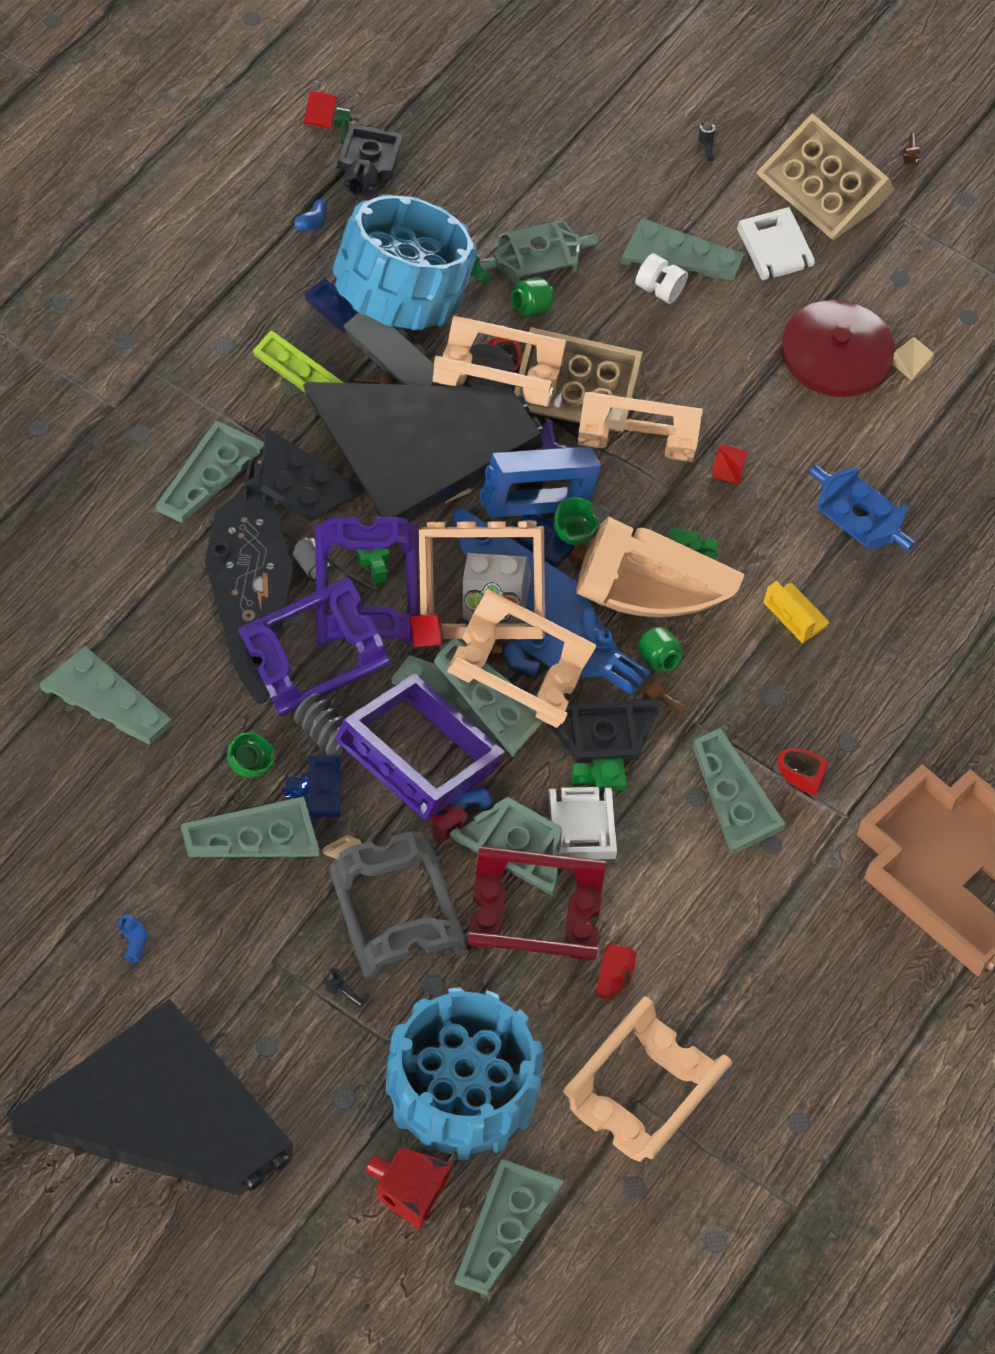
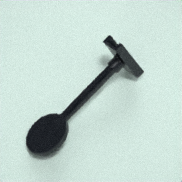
(496, 358)

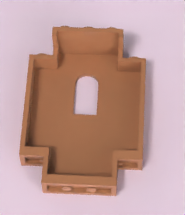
(928, 849)

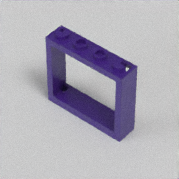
(399, 774)

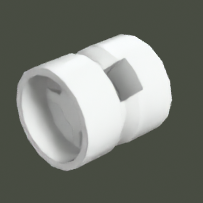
(661, 278)

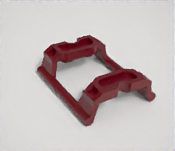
(582, 906)

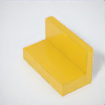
(795, 611)

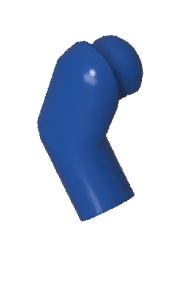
(313, 219)
(592, 632)
(516, 660)
(477, 795)
(135, 935)

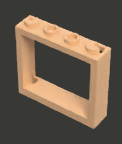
(494, 529)

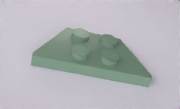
(515, 828)

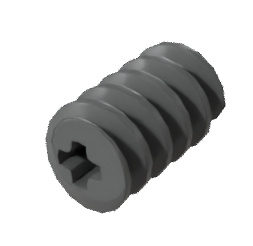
(321, 723)

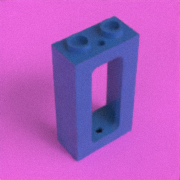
(537, 465)

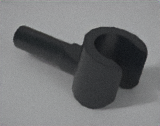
(707, 139)
(339, 987)

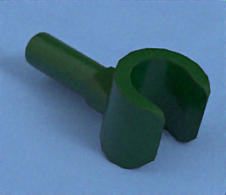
(342, 117)

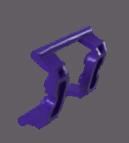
(379, 536)
(275, 666)

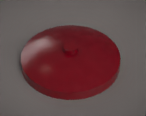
(838, 348)

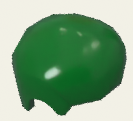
(575, 521)
(250, 755)

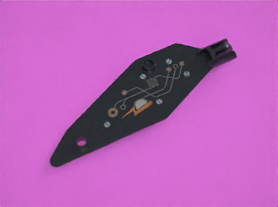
(248, 571)

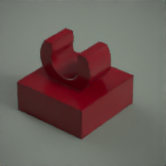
(445, 824)

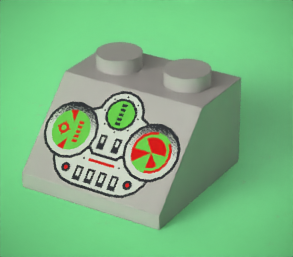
(499, 573)

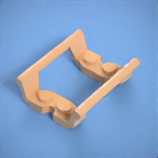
(457, 360)
(681, 436)
(560, 678)
(660, 1045)

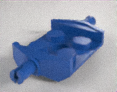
(847, 492)

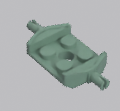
(518, 258)

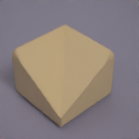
(913, 358)

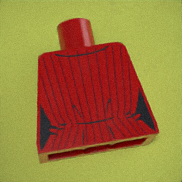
(410, 1183)

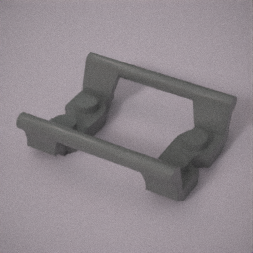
(400, 938)

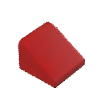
(320, 109)
(427, 629)

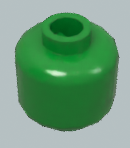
(532, 297)
(660, 649)

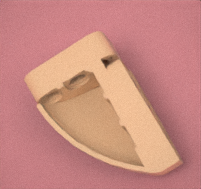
(651, 574)

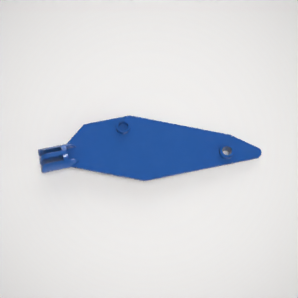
(562, 608)

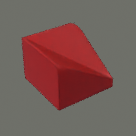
(729, 464)

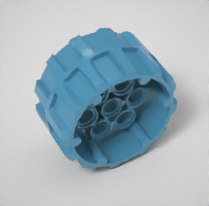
(404, 262)
(452, 1019)

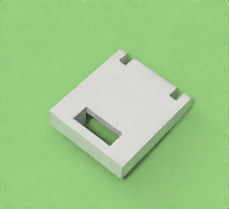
(778, 246)
(584, 821)

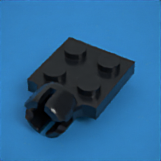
(367, 157)

